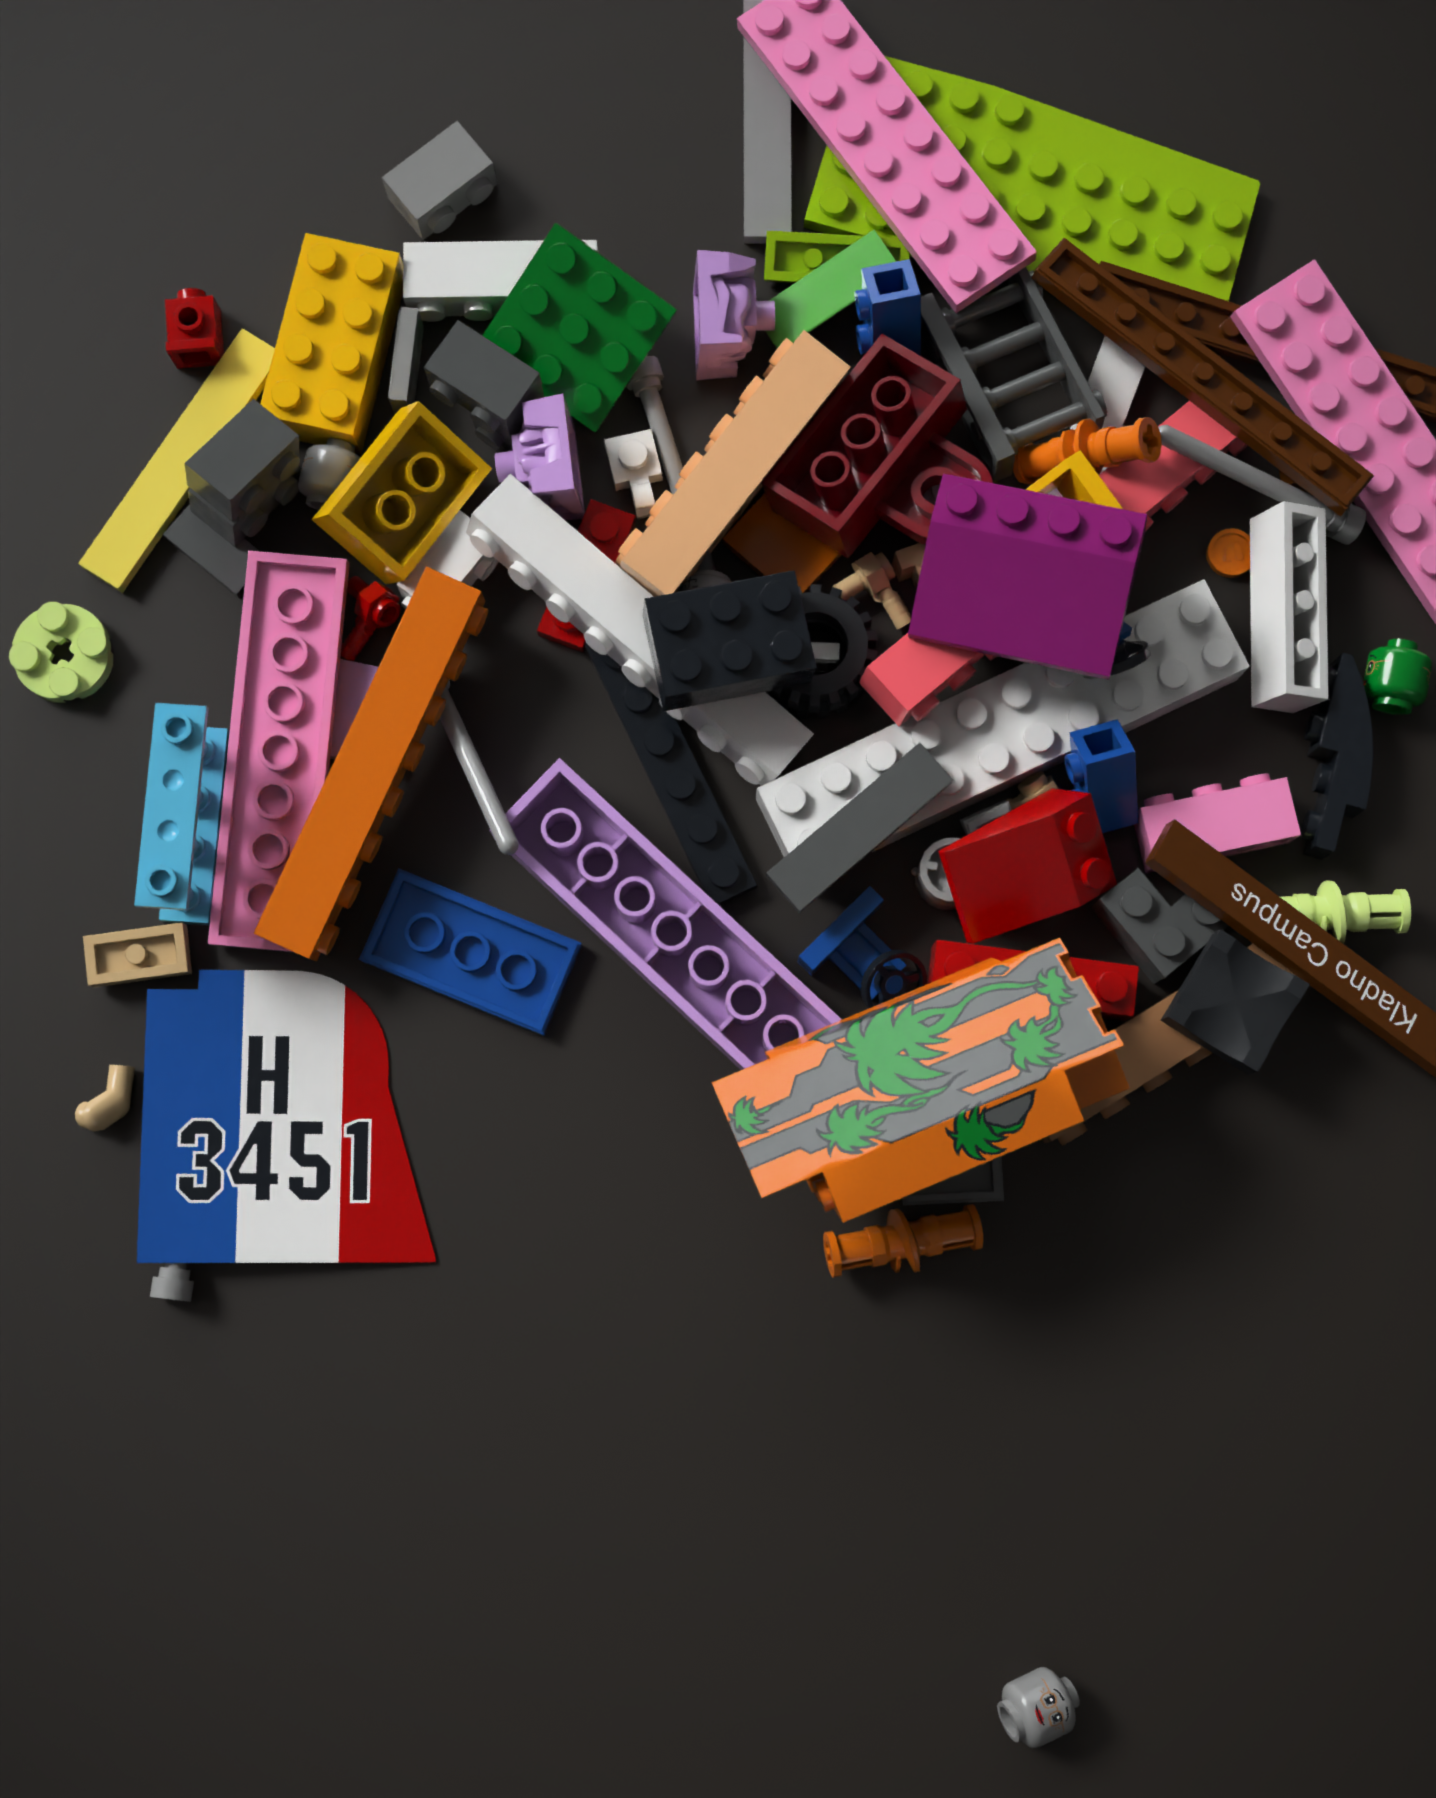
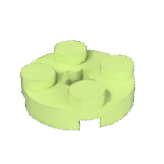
(55, 625)

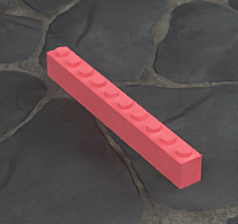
(916, 670)

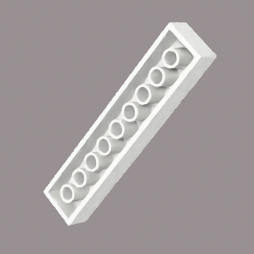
(1018, 721)

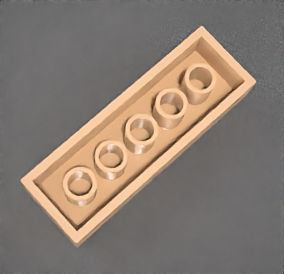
(738, 458)

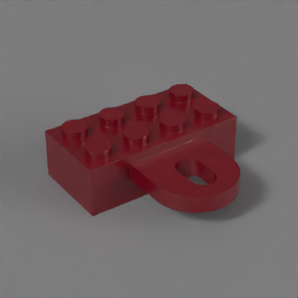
(874, 451)

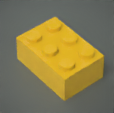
(402, 493)

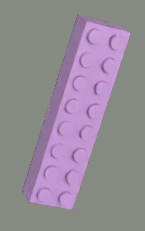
(660, 920)

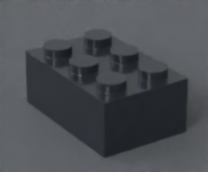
(728, 640)

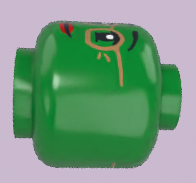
(1397, 677)

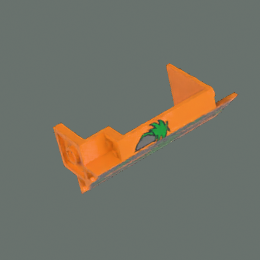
(926, 1083)

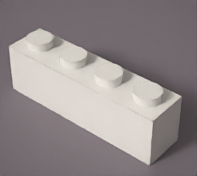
(464, 276)
(1288, 608)

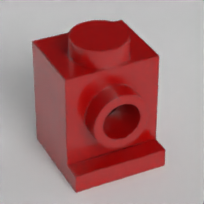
(198, 343)

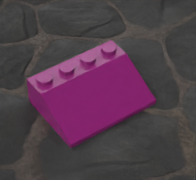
(1027, 575)

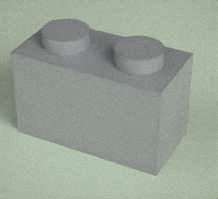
(440, 181)

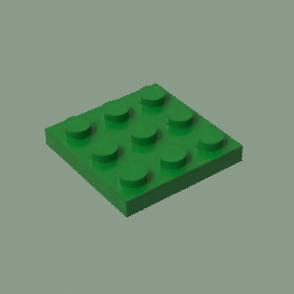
(580, 324)

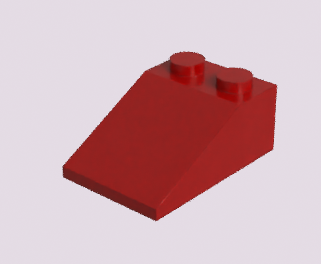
(1028, 864)

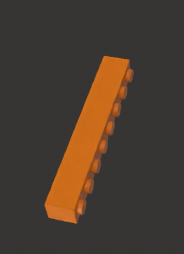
(372, 765)

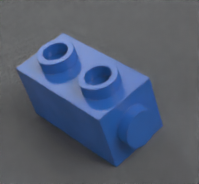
(889, 306)
(1105, 766)

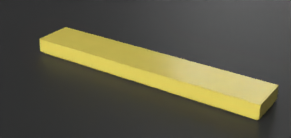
(162, 484)

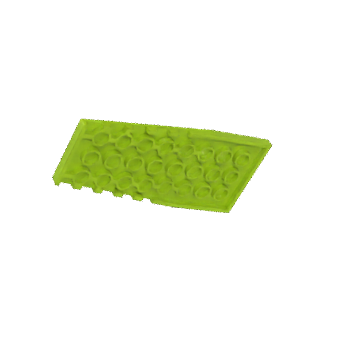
(1070, 181)

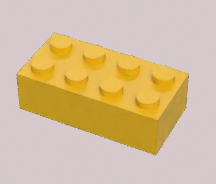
(334, 340)

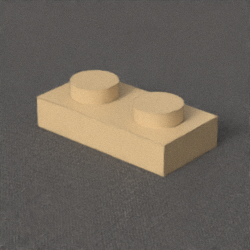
(137, 955)

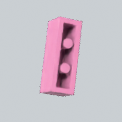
(1228, 820)

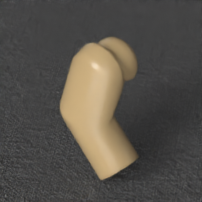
(109, 1105)

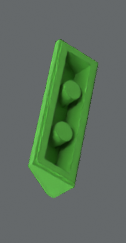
(826, 289)

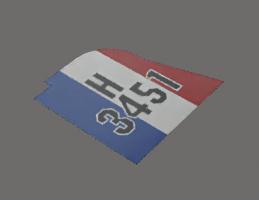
(271, 1127)

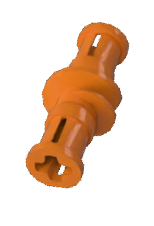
(1101, 447)
(903, 1240)

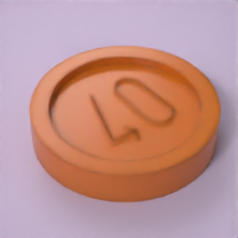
(1229, 553)

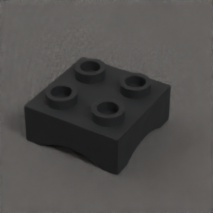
(1234, 1002)

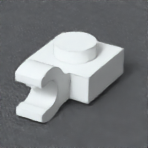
(635, 466)

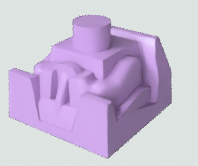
(726, 312)
(546, 456)

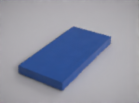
(471, 952)

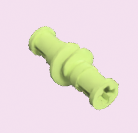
(1354, 911)

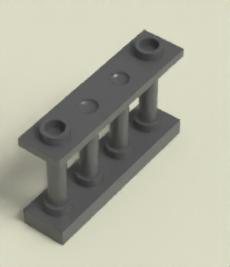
(998, 444)

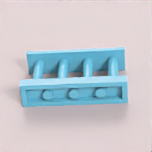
(182, 814)

